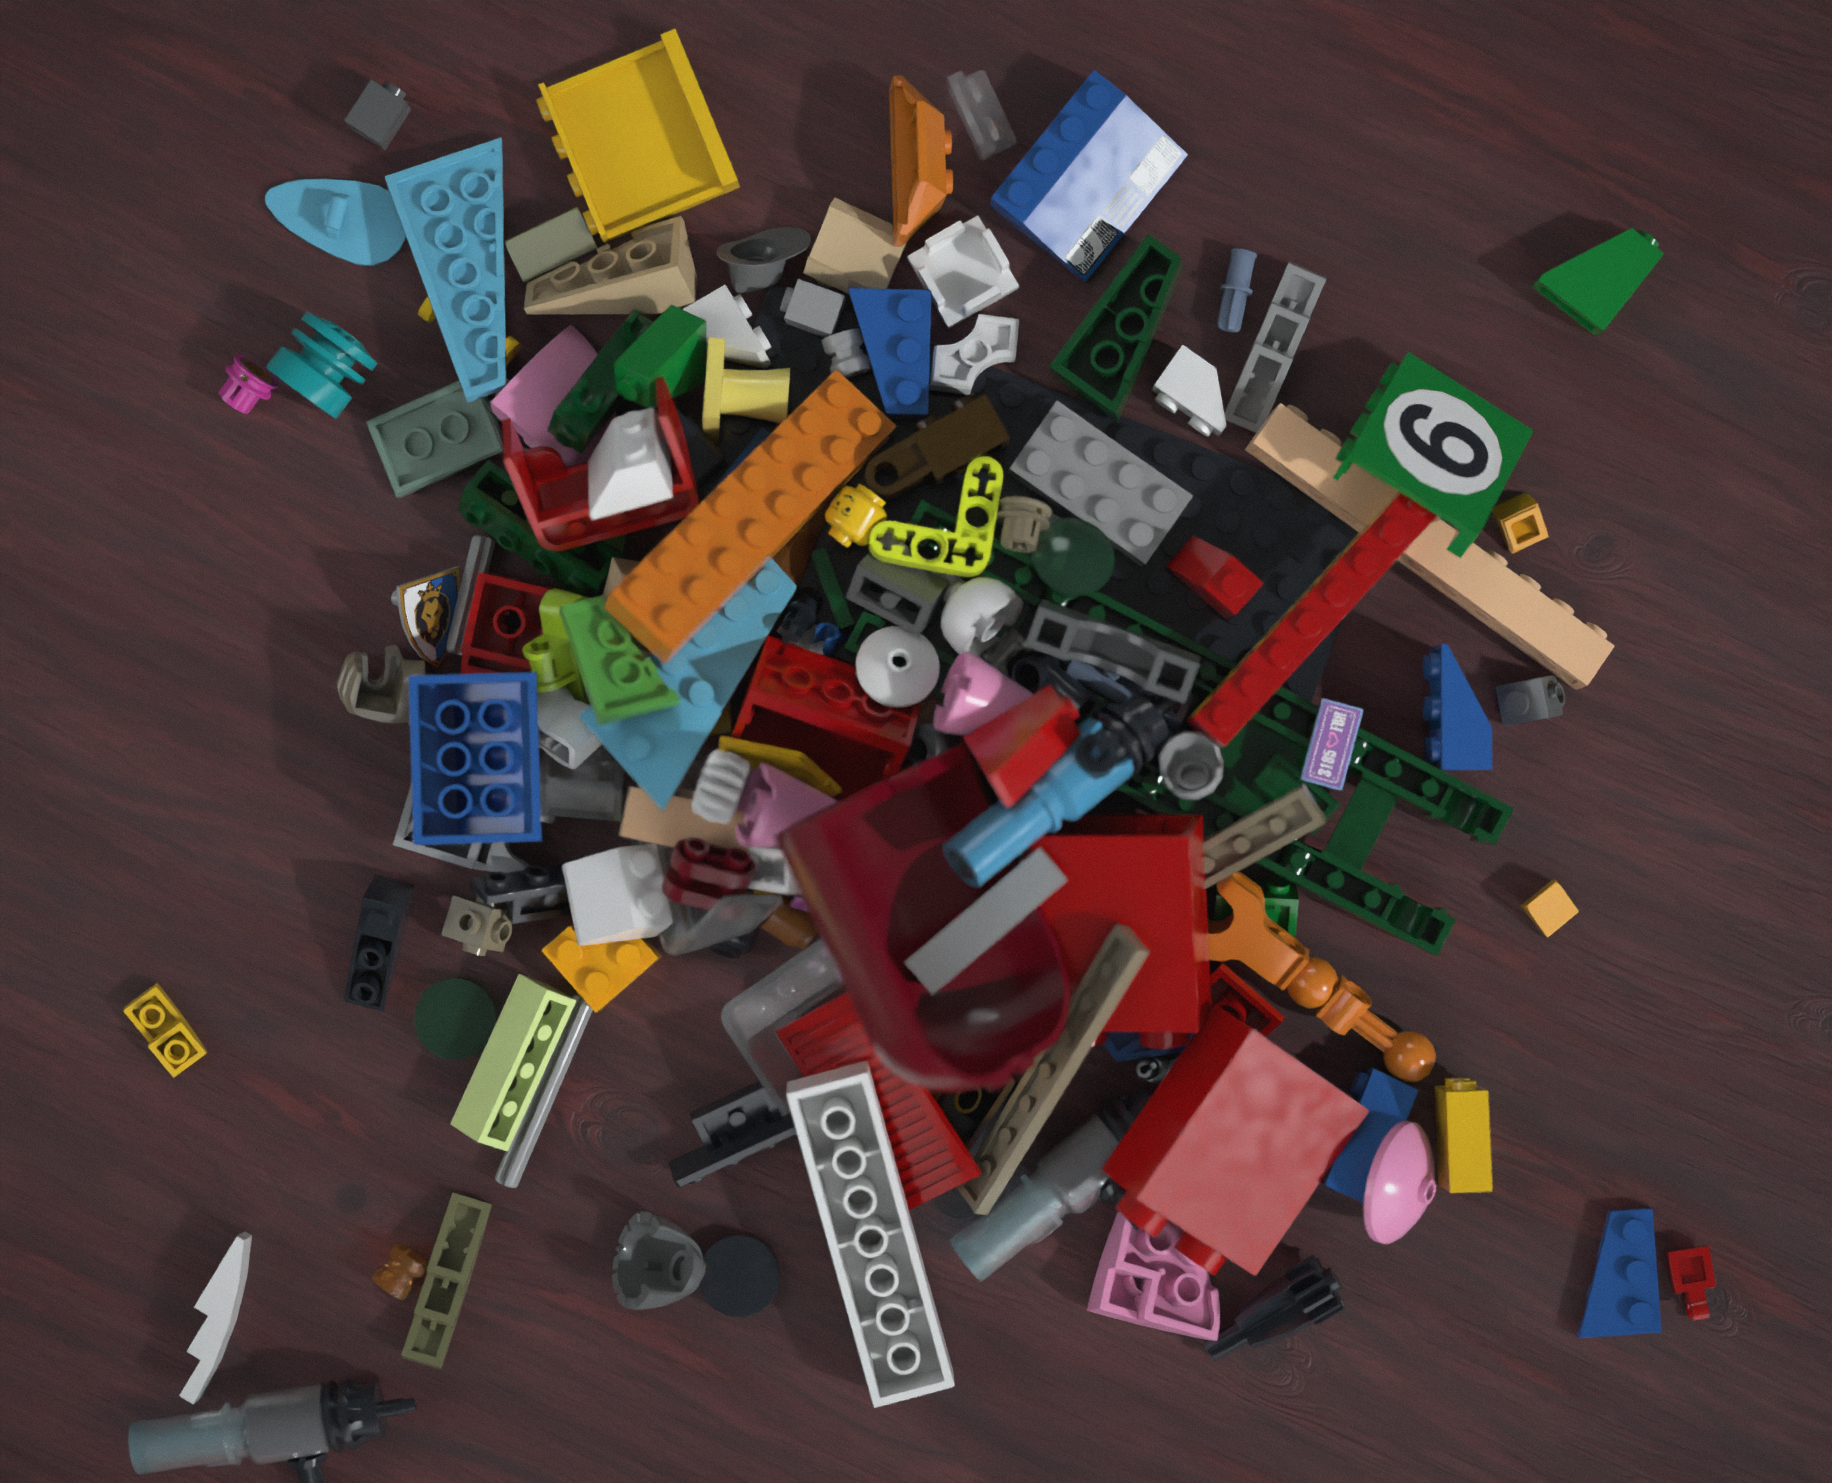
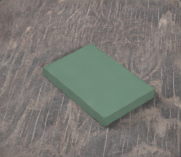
(435, 438)

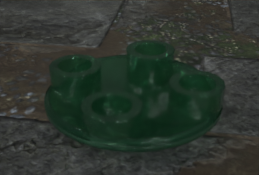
(1073, 557)

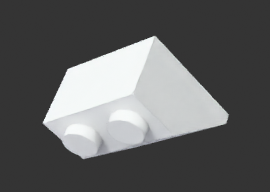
(629, 465)
(617, 895)

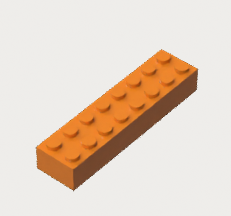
(749, 517)

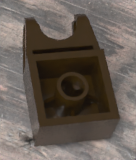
(940, 447)

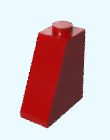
(1214, 576)
(1024, 742)

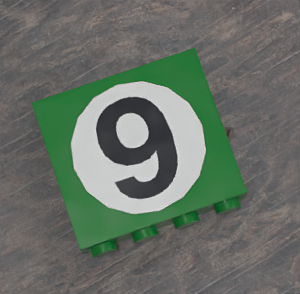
(1436, 446)

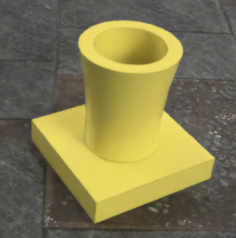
(741, 392)

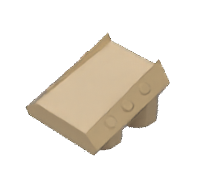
(853, 250)

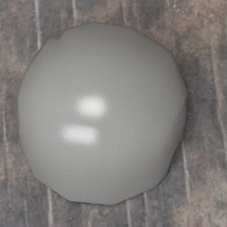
(1190, 765)

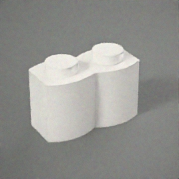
(561, 730)

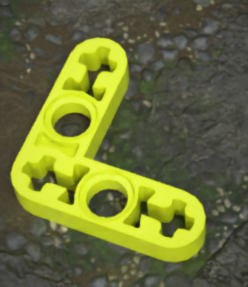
(964, 536)

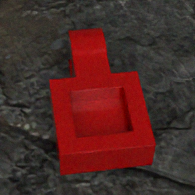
(1691, 1273)

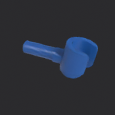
(830, 636)

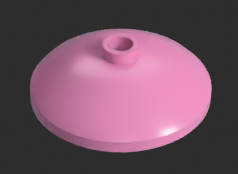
(1399, 1183)

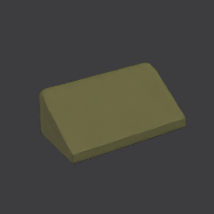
(550, 245)

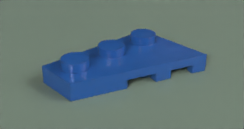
(1625, 1278)

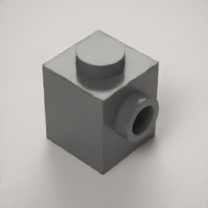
(379, 113)

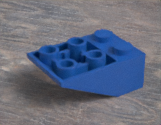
(1458, 725)

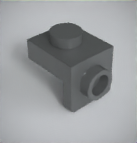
(1530, 700)

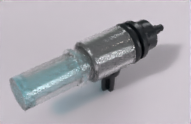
(1064, 1182)
(268, 1429)

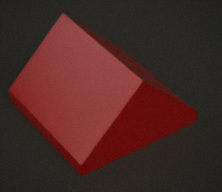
(1242, 1001)

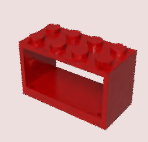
(822, 710)

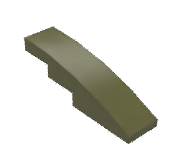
(446, 1281)

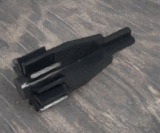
(1283, 1308)

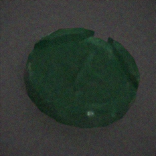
(455, 1018)

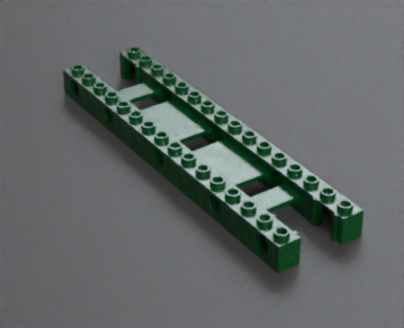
(1280, 725)

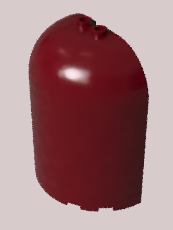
(885, 889)

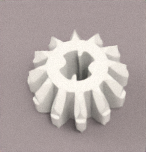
(720, 786)

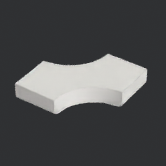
(960, 363)

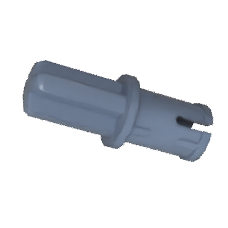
(1236, 290)

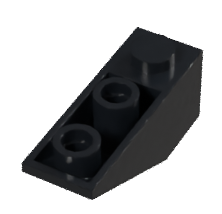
(378, 941)

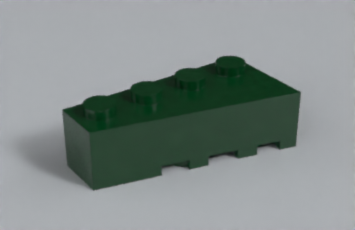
(1114, 337)

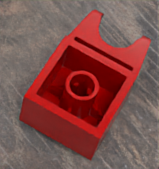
(489, 638)

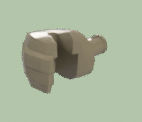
(380, 699)

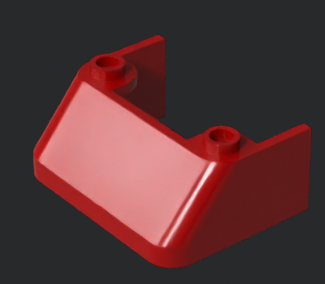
(559, 495)

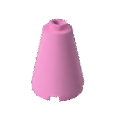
(975, 695)
(774, 802)

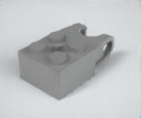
(478, 856)

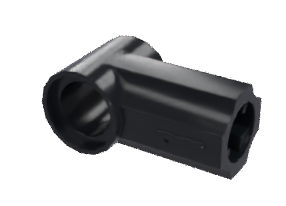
(1041, 670)

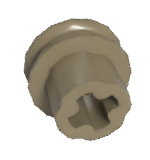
(1022, 522)

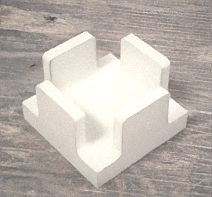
(963, 270)

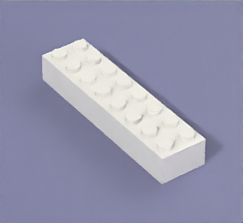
(870, 1233)

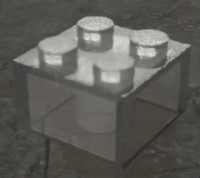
(588, 792)

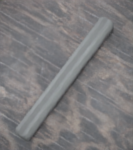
(520, 1150)

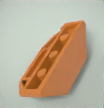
(916, 159)

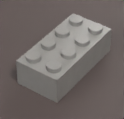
(1100, 483)

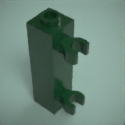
(593, 395)

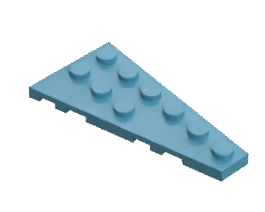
(457, 239)
(705, 675)

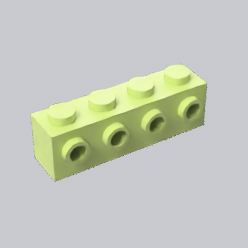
(513, 1062)

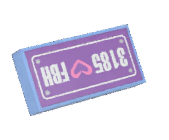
(1331, 744)

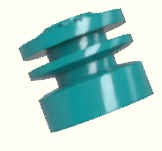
(322, 364)

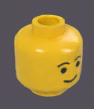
(854, 515)

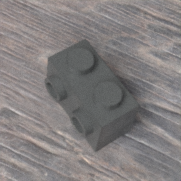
(898, 592)

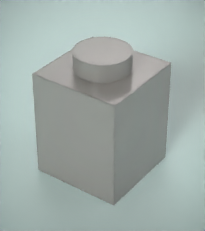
(812, 308)

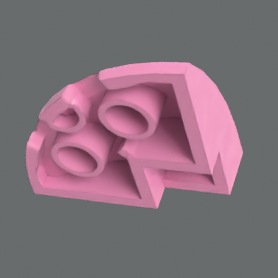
(542, 386)
(1154, 1284)

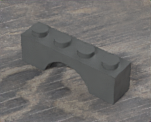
(1099, 643)

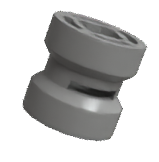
(846, 353)

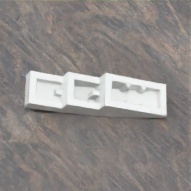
(221, 1304)

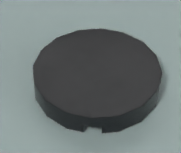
(740, 1275)

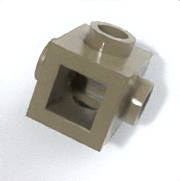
(477, 925)

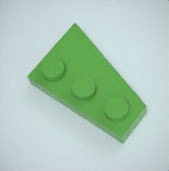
(611, 665)

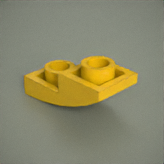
(165, 1030)

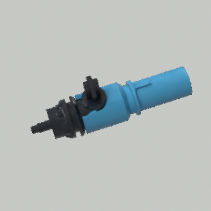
(1099, 761)

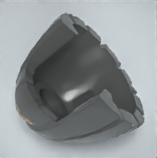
(655, 1263)

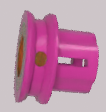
(247, 384)

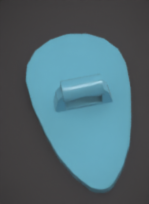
(340, 217)

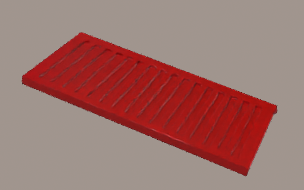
(921, 1137)

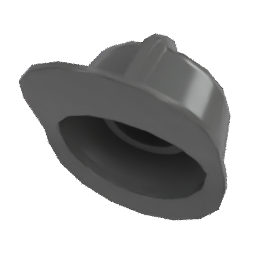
(761, 258)

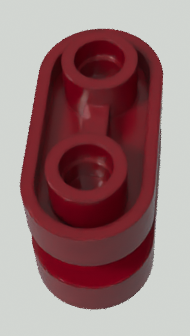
(706, 873)

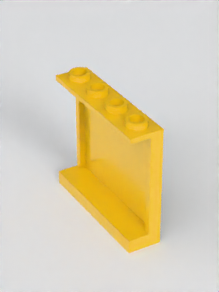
(638, 139)

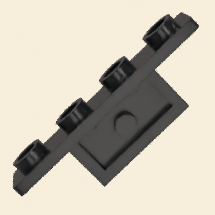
(529, 893)
(731, 1131)

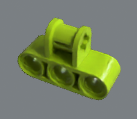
(552, 653)

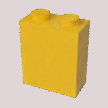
(1463, 1136)

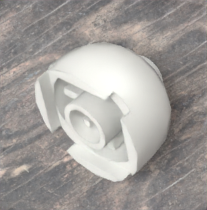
(977, 613)

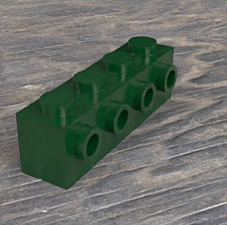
(495, 506)

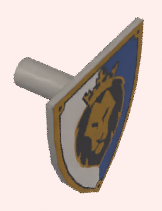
(427, 612)

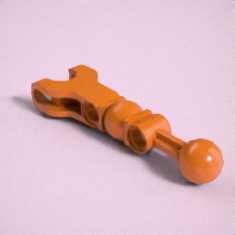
(1310, 981)

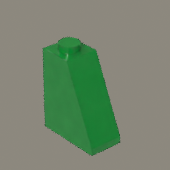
(1601, 279)
(668, 348)

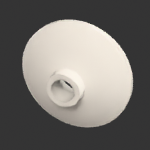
(892, 684)

